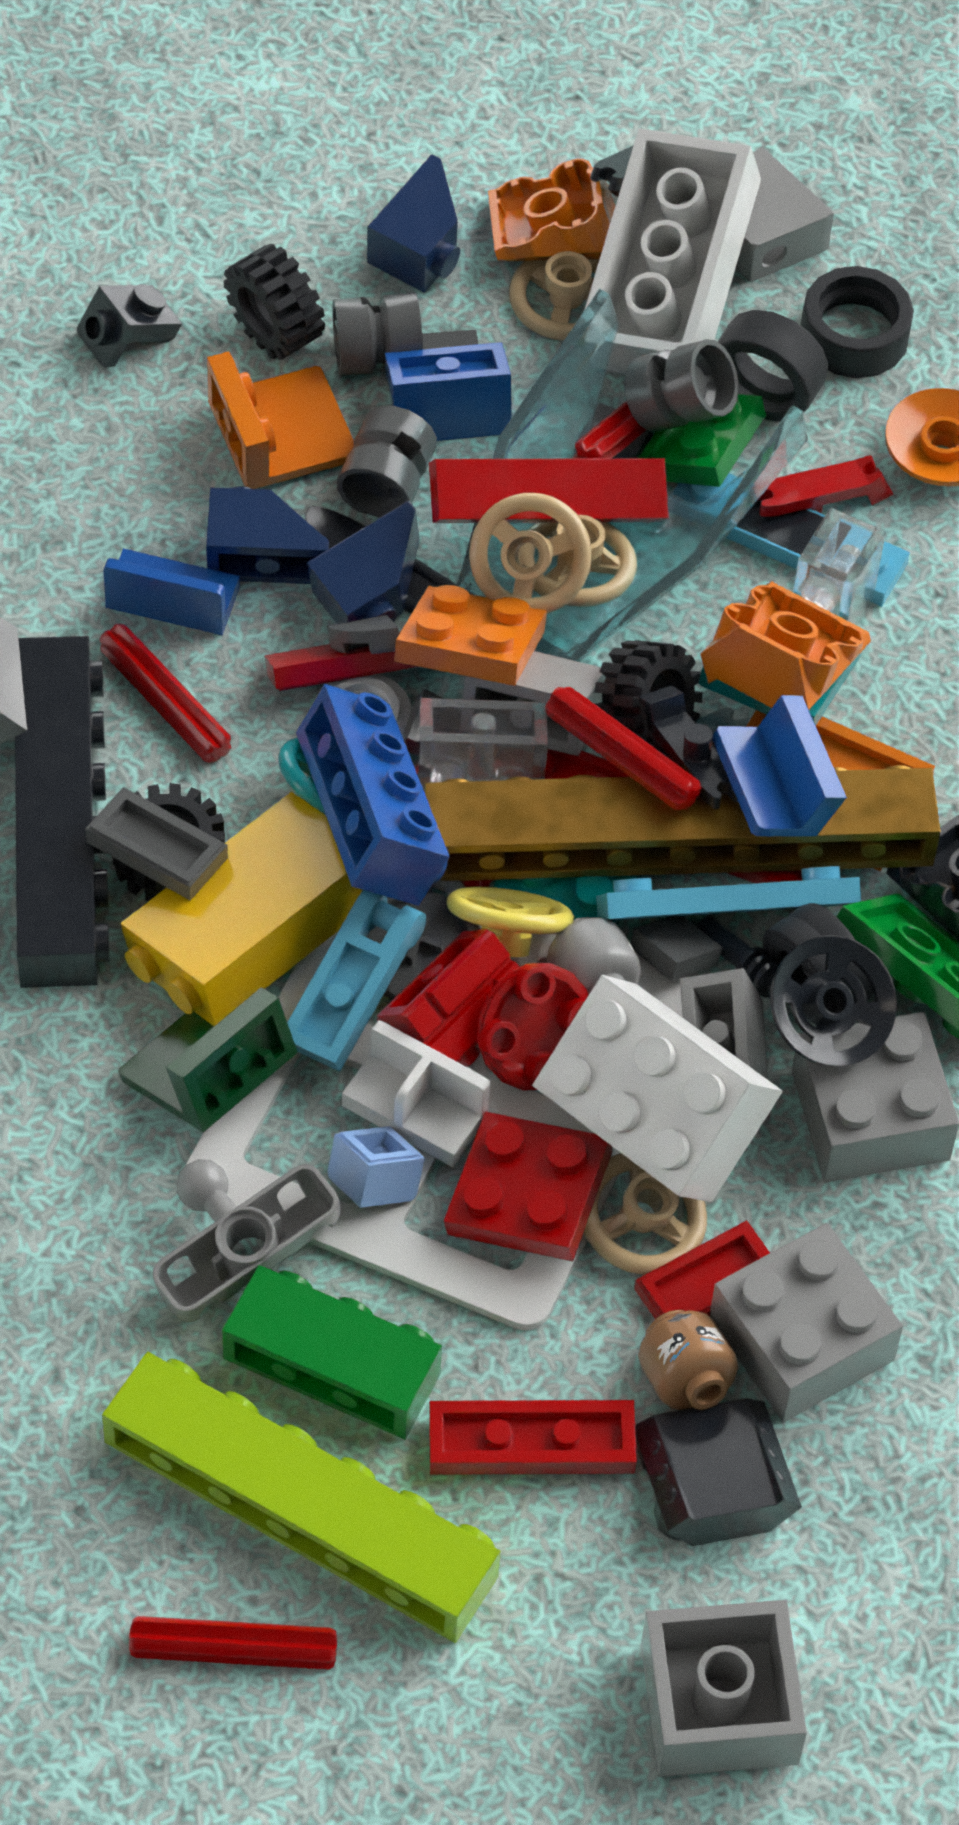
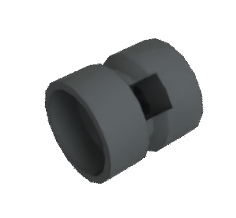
(368, 331)
(681, 385)
(386, 461)

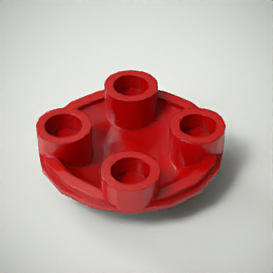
(526, 1020)

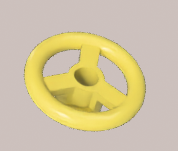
(510, 914)

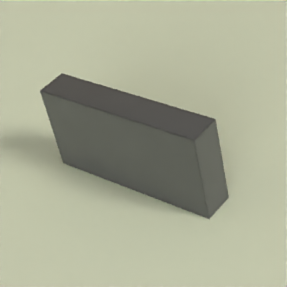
(156, 843)

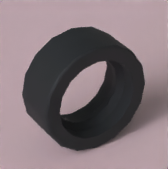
(863, 287)
(784, 345)

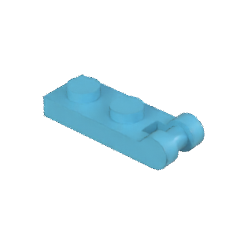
(353, 978)

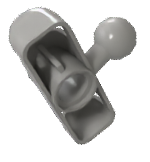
(218, 1269)

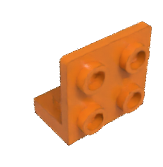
(277, 424)

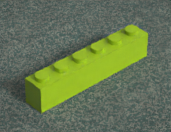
(302, 1495)

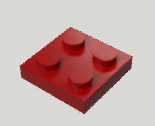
(528, 1186)

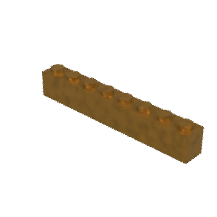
(624, 830)

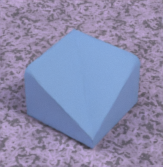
(375, 1166)

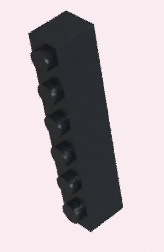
(53, 807)

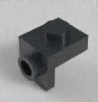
(125, 316)

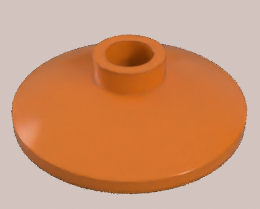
(918, 427)

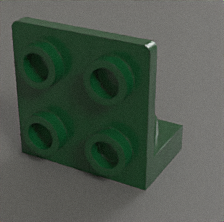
(207, 1068)

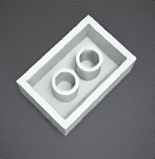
(657, 1088)

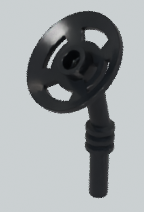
(820, 996)

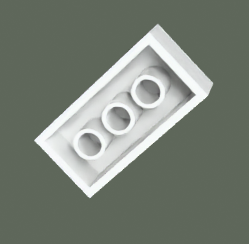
(674, 241)

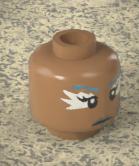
(686, 1358)

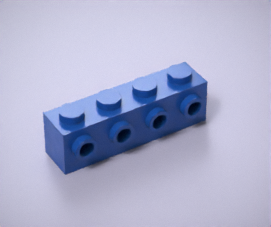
(372, 795)

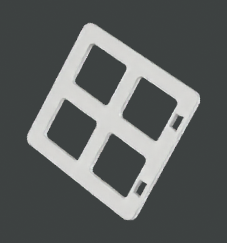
(378, 1233)

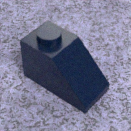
(417, 230)
(259, 537)
(369, 569)

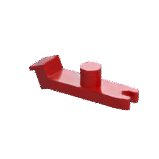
(825, 486)

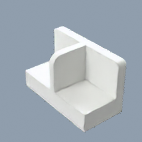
(418, 1094)

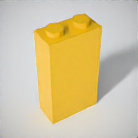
(252, 918)

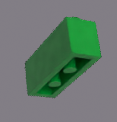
(332, 1350)

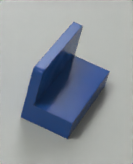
(454, 388)
(170, 591)
(781, 771)

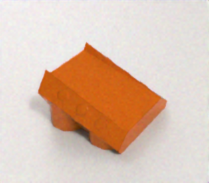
(551, 214)
(781, 646)

